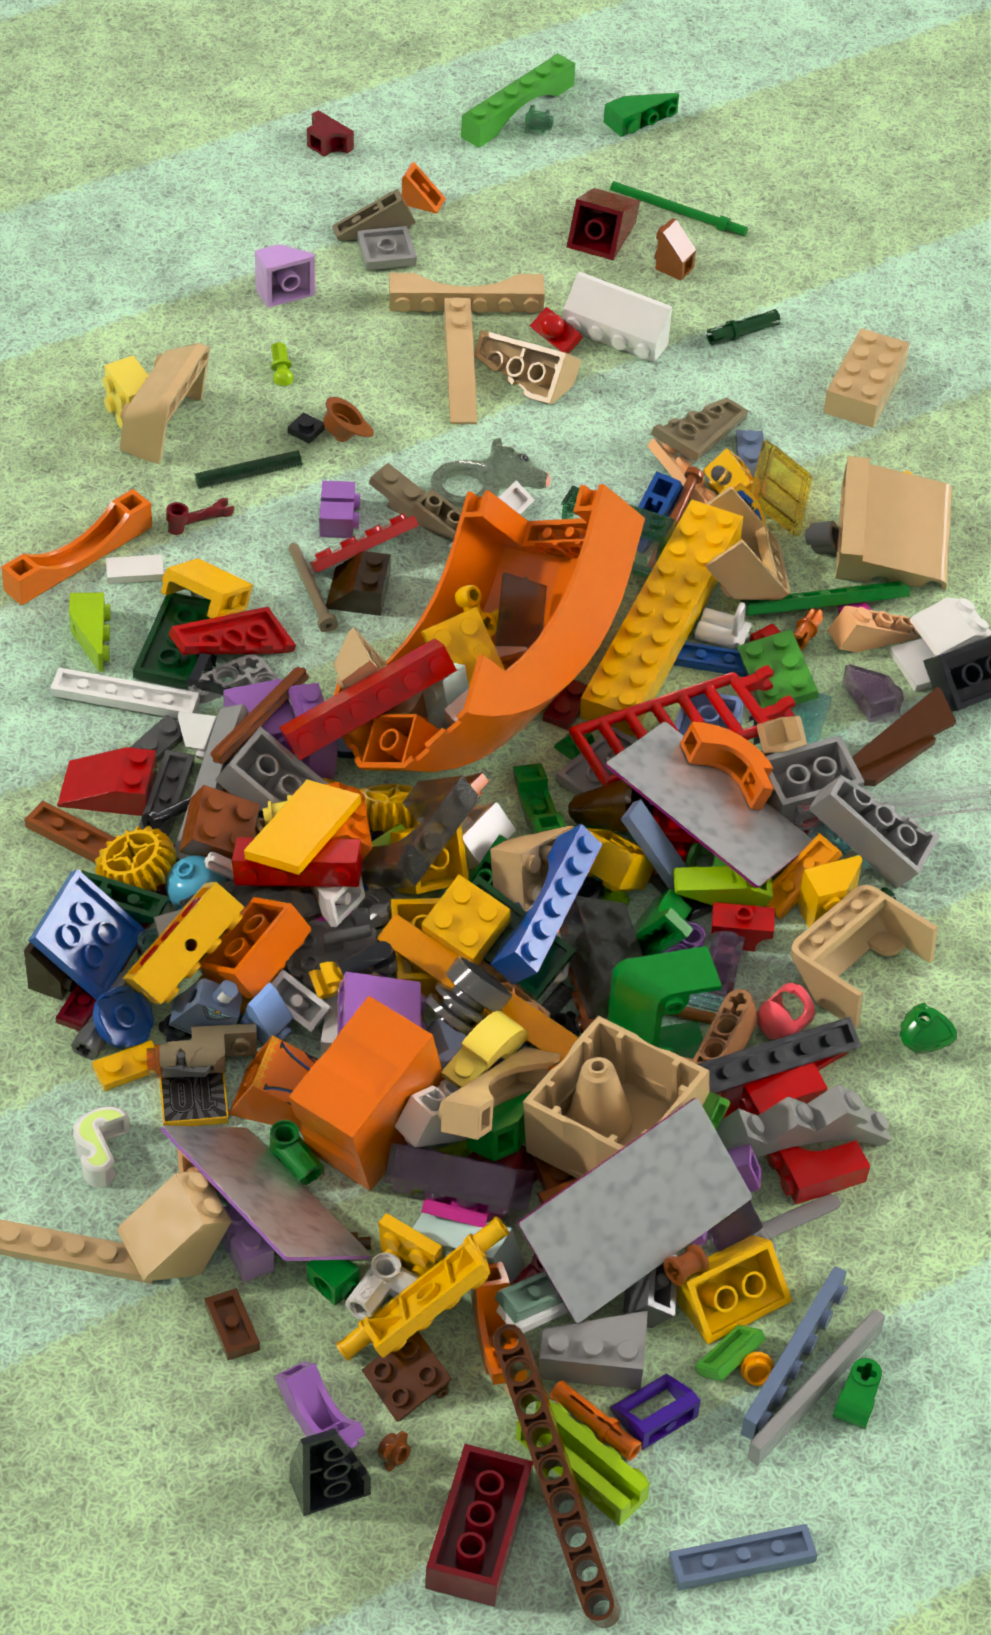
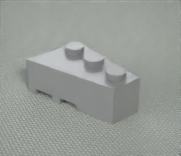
(596, 1351)

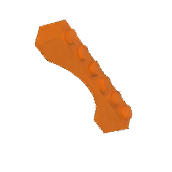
(36, 573)

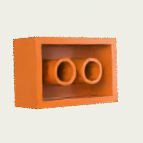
(256, 946)

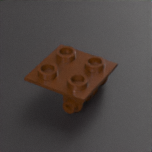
(408, 1377)

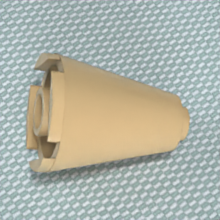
(600, 1100)

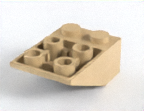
(523, 866)

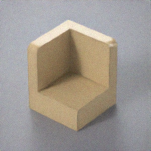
(781, 734)

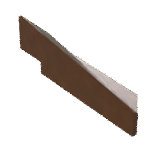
(905, 738)

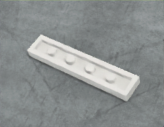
(123, 693)

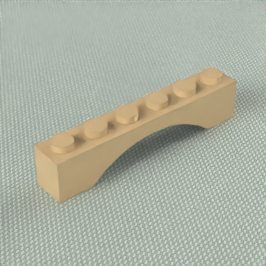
(514, 294)
(470, 1108)

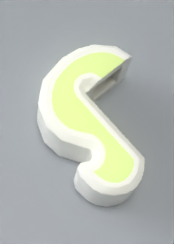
(90, 1144)

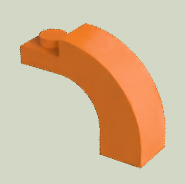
(734, 755)
(488, 1321)

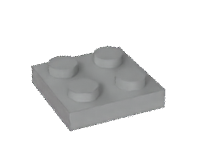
(386, 248)

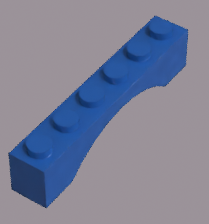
(531, 939)

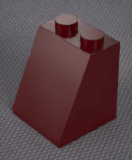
(602, 223)

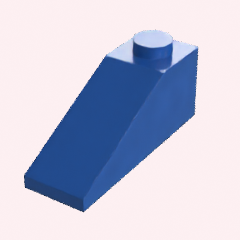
(661, 494)

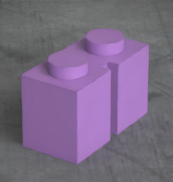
(337, 509)

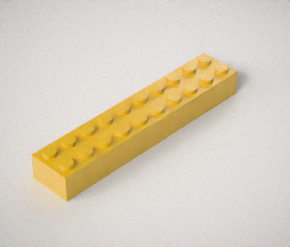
(661, 614)

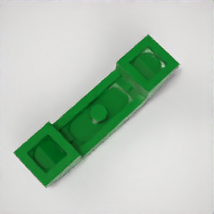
(536, 799)

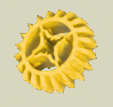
(386, 808)
(138, 858)

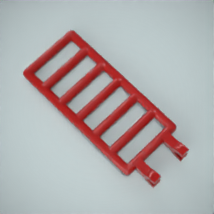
(741, 686)

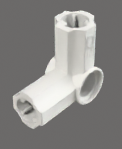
(376, 1287)

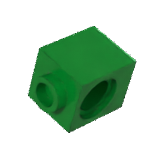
(333, 1278)

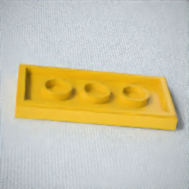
(302, 827)

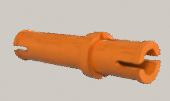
(606, 1428)

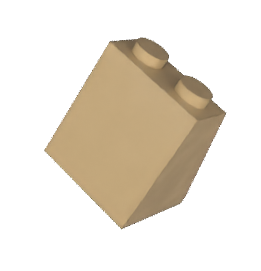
(176, 1228)

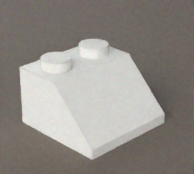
(950, 625)
(481, 830)

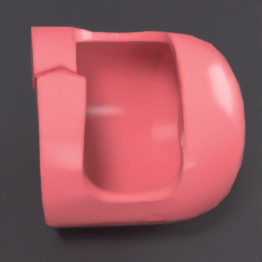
(776, 1020)

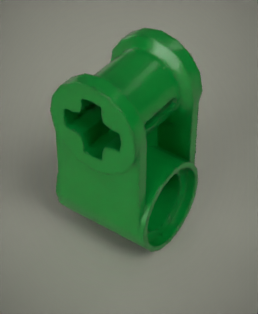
(858, 1395)

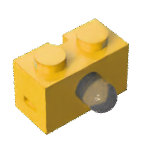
(728, 471)

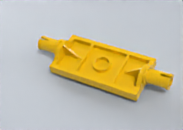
(427, 1296)

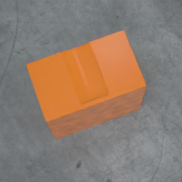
(361, 1089)

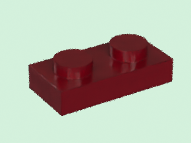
(566, 706)

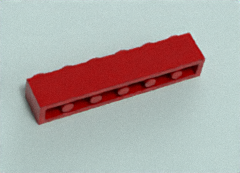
(368, 698)

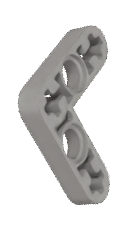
(234, 669)

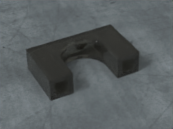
(440, 809)

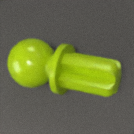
(281, 364)

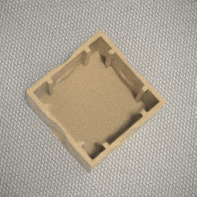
(652, 1080)

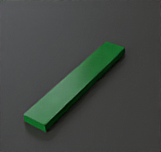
(829, 597)

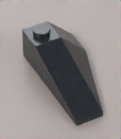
(327, 1473)

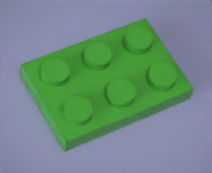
(788, 664)

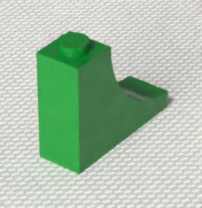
(663, 923)

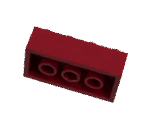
(479, 1525)

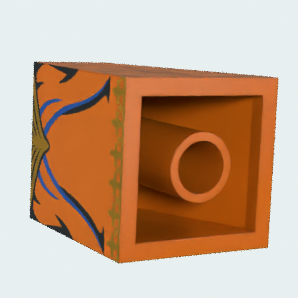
(270, 1081)

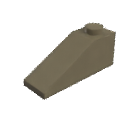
(383, 213)

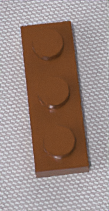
(67, 831)

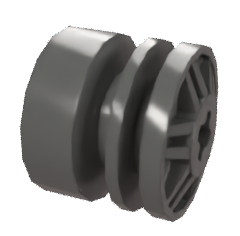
(468, 998)

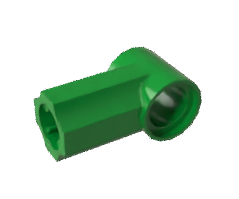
(295, 1153)

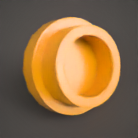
(756, 1368)

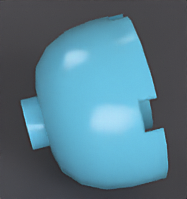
(187, 878)

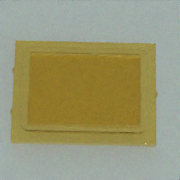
(781, 487)

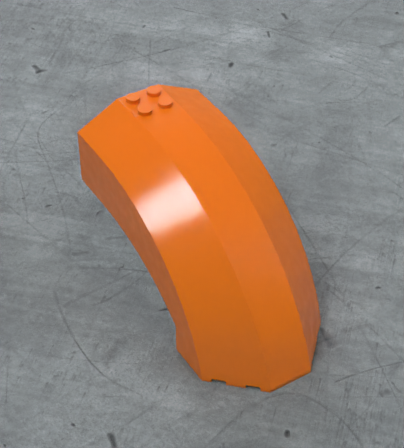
(585, 575)

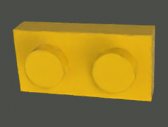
(122, 1066)

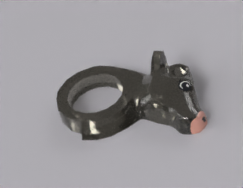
(494, 473)

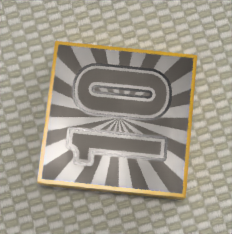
(194, 1100)

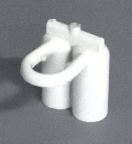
(723, 628)

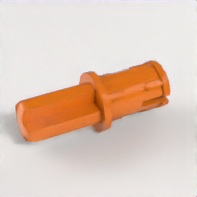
(808, 627)

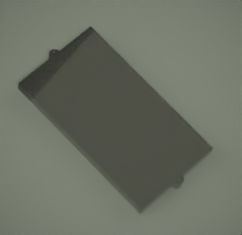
(520, 611)

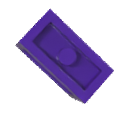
(665, 1420)

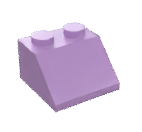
(284, 274)

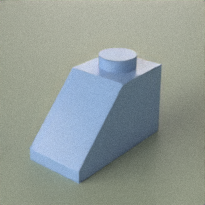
(269, 1014)

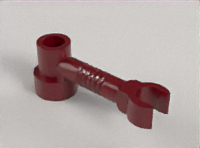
(178, 514)

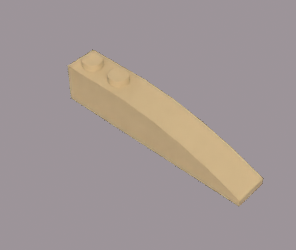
(460, 360)

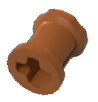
(686, 1264)

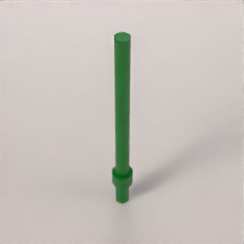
(721, 223)

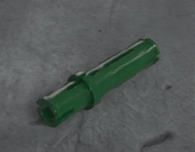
(735, 329)

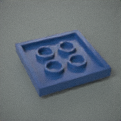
(86, 934)

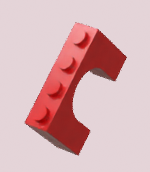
(801, 1171)

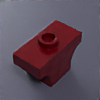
(329, 135)

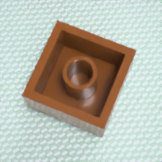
(216, 822)

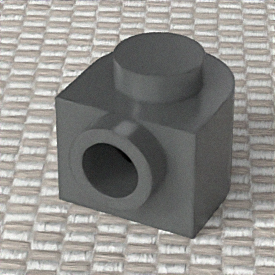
(822, 537)

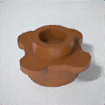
(394, 1449)

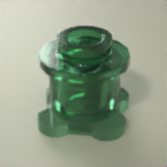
(538, 120)

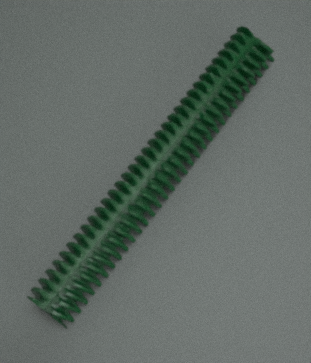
(250, 467)

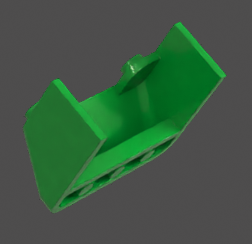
(658, 986)

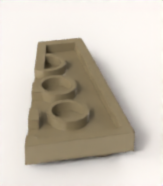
(702, 429)

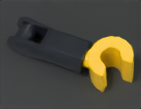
(328, 978)

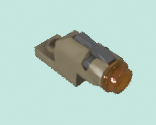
(204, 1052)

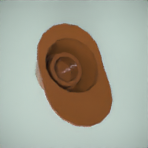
(345, 420)

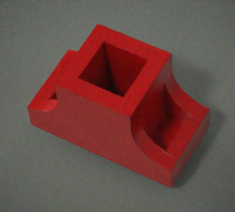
(748, 921)

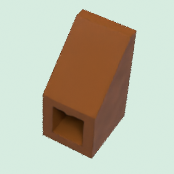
(674, 251)

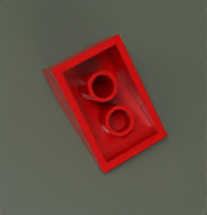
(110, 781)

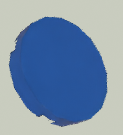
(123, 1017)

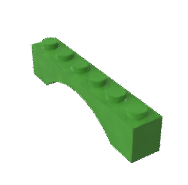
(490, 116)

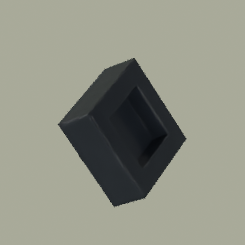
(306, 428)

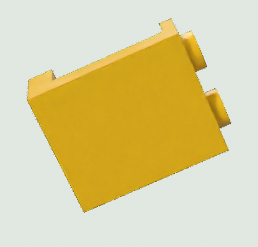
(226, 591)

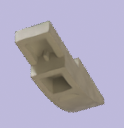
(406, 497)

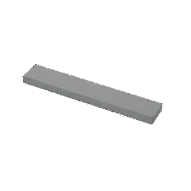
(225, 722)
(815, 1387)

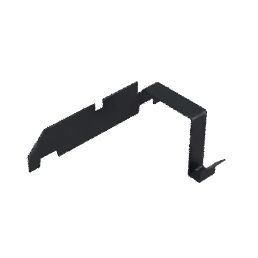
(205, 662)

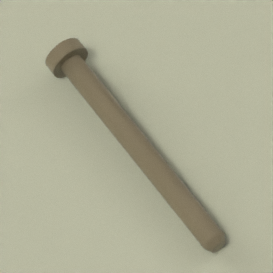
(326, 620)

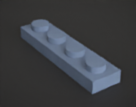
(742, 1556)

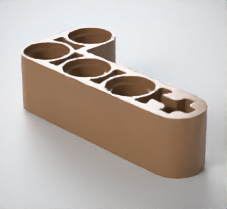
(730, 1027)

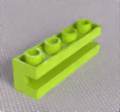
(598, 1468)

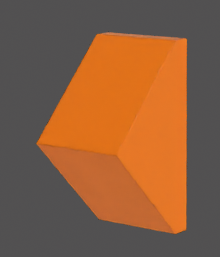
(420, 191)

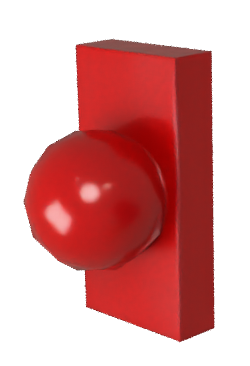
(556, 331)

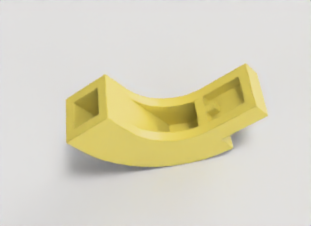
(485, 1044)

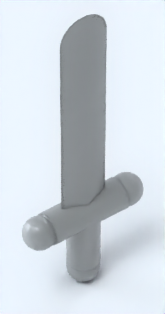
(798, 1216)

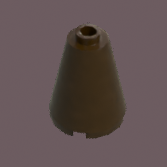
(605, 806)

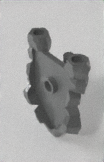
(335, 943)

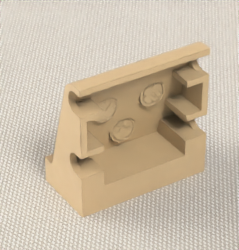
(892, 526)

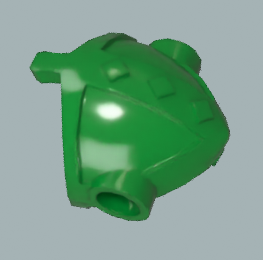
(926, 1035)

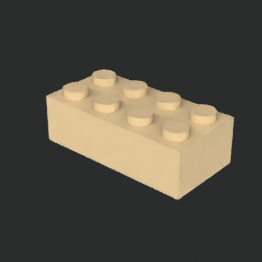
(866, 378)

